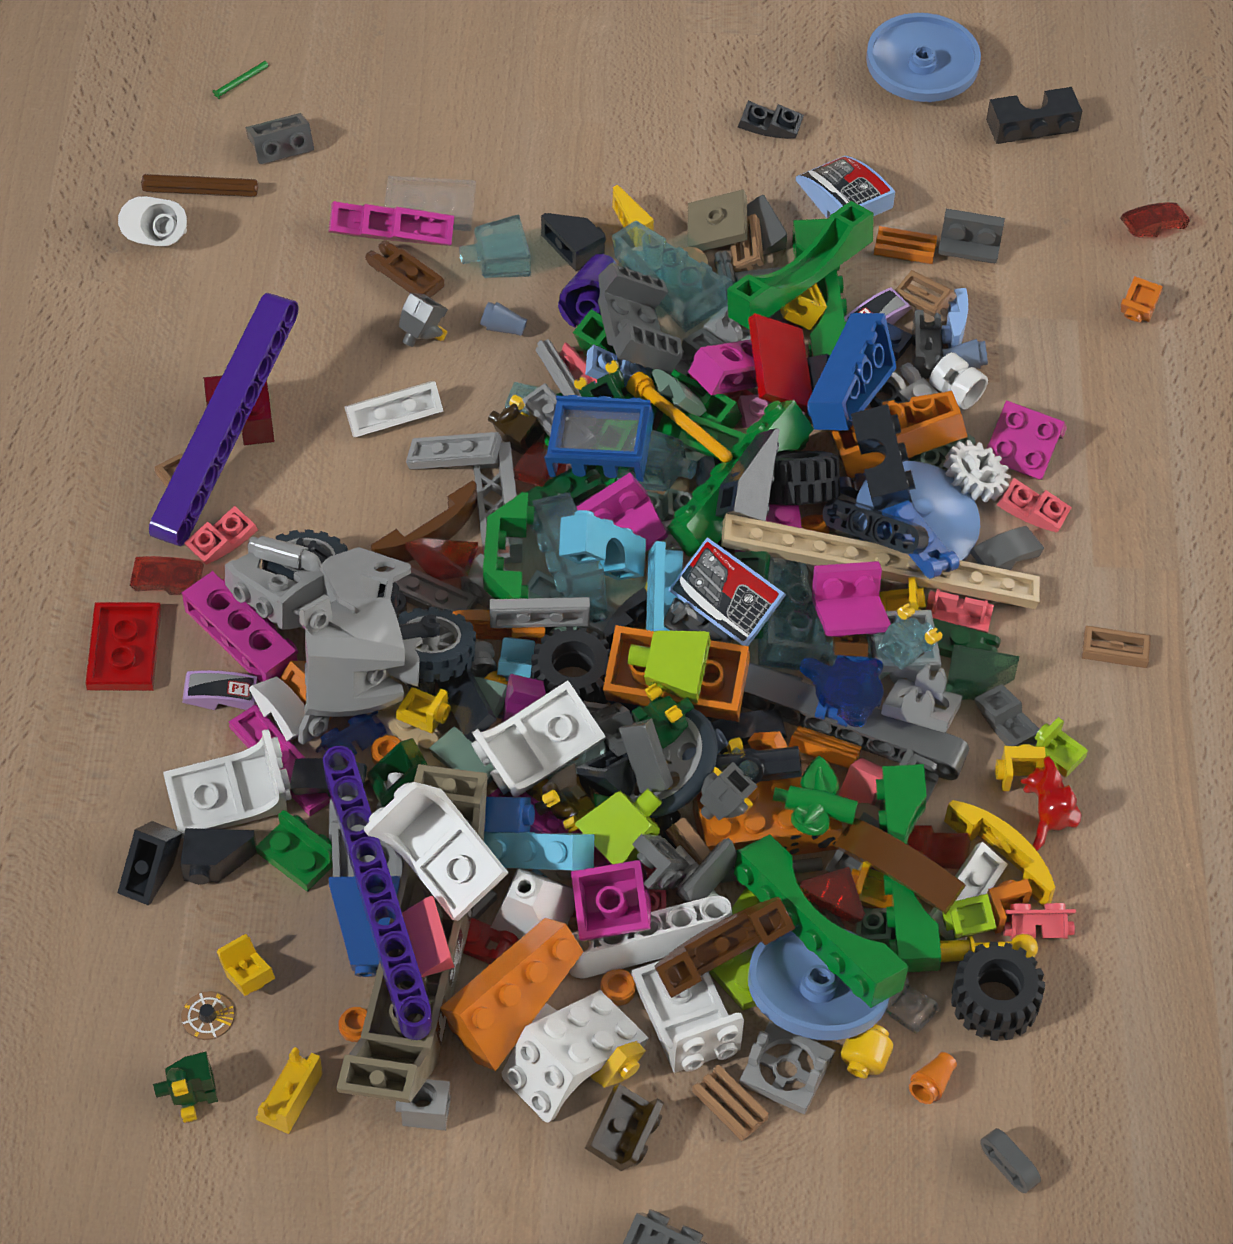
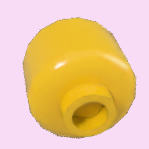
(867, 1052)

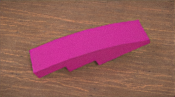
(391, 223)

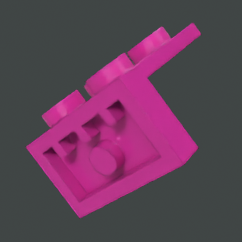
(1026, 439)
(628, 507)
(849, 598)

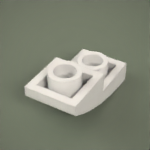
(279, 700)

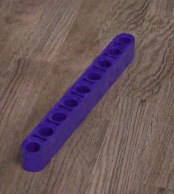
(223, 419)
(381, 904)

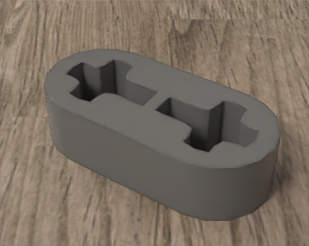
(1010, 1160)

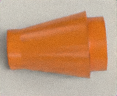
(931, 1080)

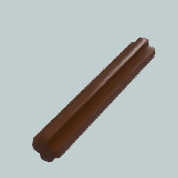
(199, 185)

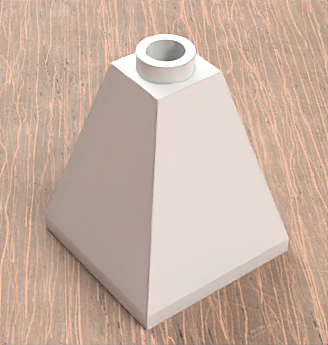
(531, 900)

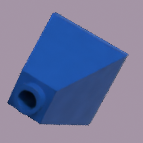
(354, 923)

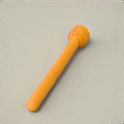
(643, 387)

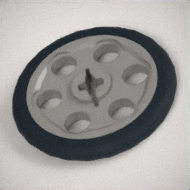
(692, 771)

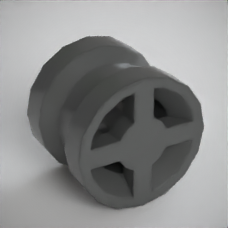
(483, 660)

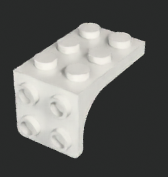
(538, 740)
(230, 788)
(438, 846)
(691, 1024)
(565, 1050)

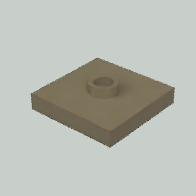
(717, 220)

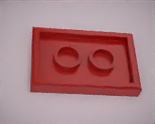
(780, 361)
(123, 646)

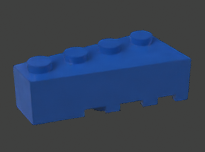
(853, 372)

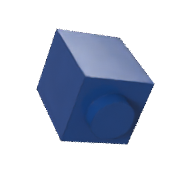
(509, 814)

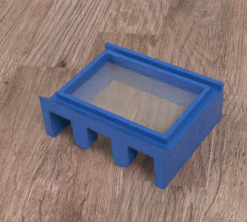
(600, 433)

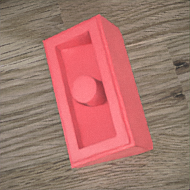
(427, 937)

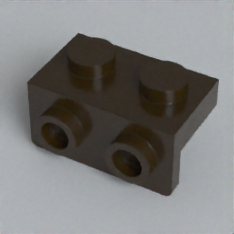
(624, 1128)

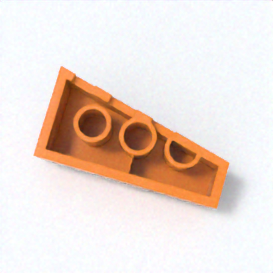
(924, 423)
(511, 992)

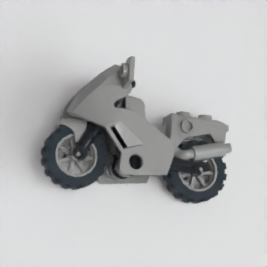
(348, 622)

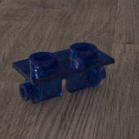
(361, 729)

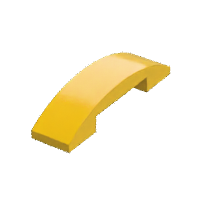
(1007, 841)

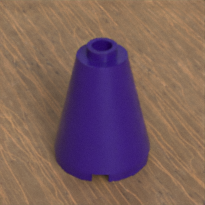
(583, 291)

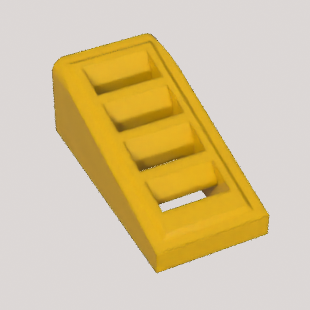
(629, 210)

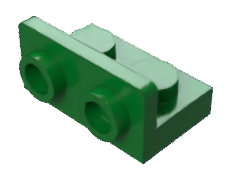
(297, 851)

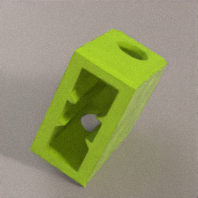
(674, 661)
(619, 823)

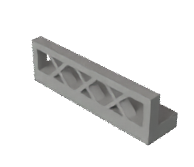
(507, 491)

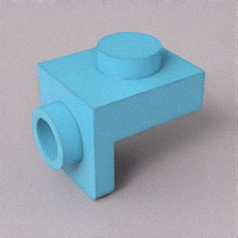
(516, 657)

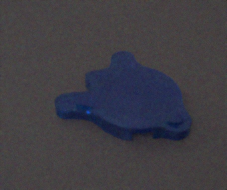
(847, 686)

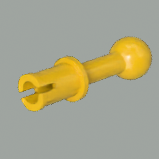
(956, 949)

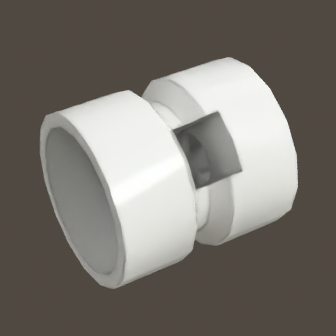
(955, 376)

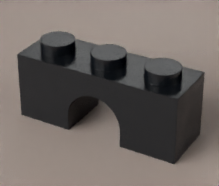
(1014, 122)
(877, 433)

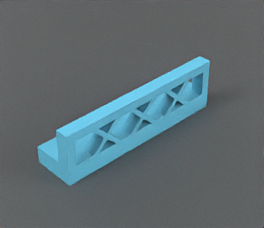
(663, 570)

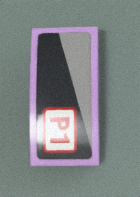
(884, 302)
(218, 687)

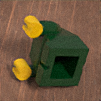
(607, 385)
(666, 714)
(188, 1083)

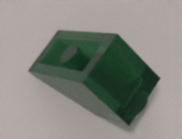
(978, 671)

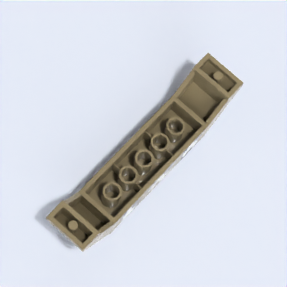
(384, 1060)

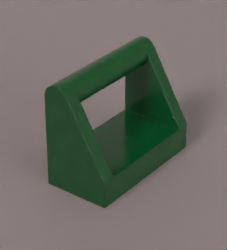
(401, 759)

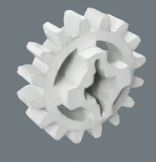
(977, 471)

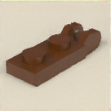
(405, 270)

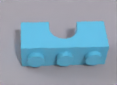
(592, 539)
(542, 850)

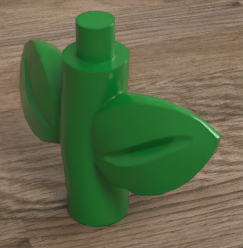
(816, 800)

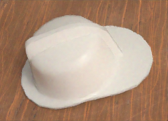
(152, 221)

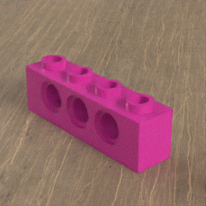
(725, 367)
(203, 605)

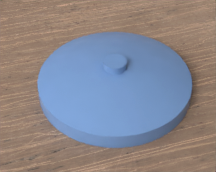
(923, 57)
(940, 504)
(804, 995)

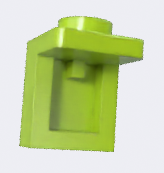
(1060, 747)
(970, 916)

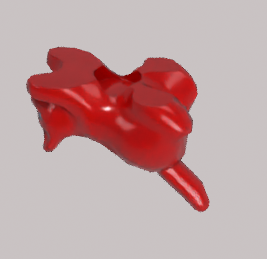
(1055, 801)

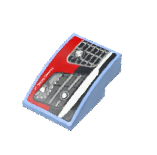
(846, 181)
(727, 592)

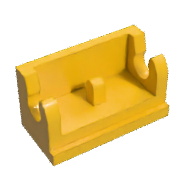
(805, 308)
(291, 1091)

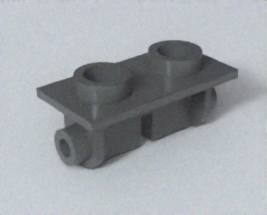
(684, 618)

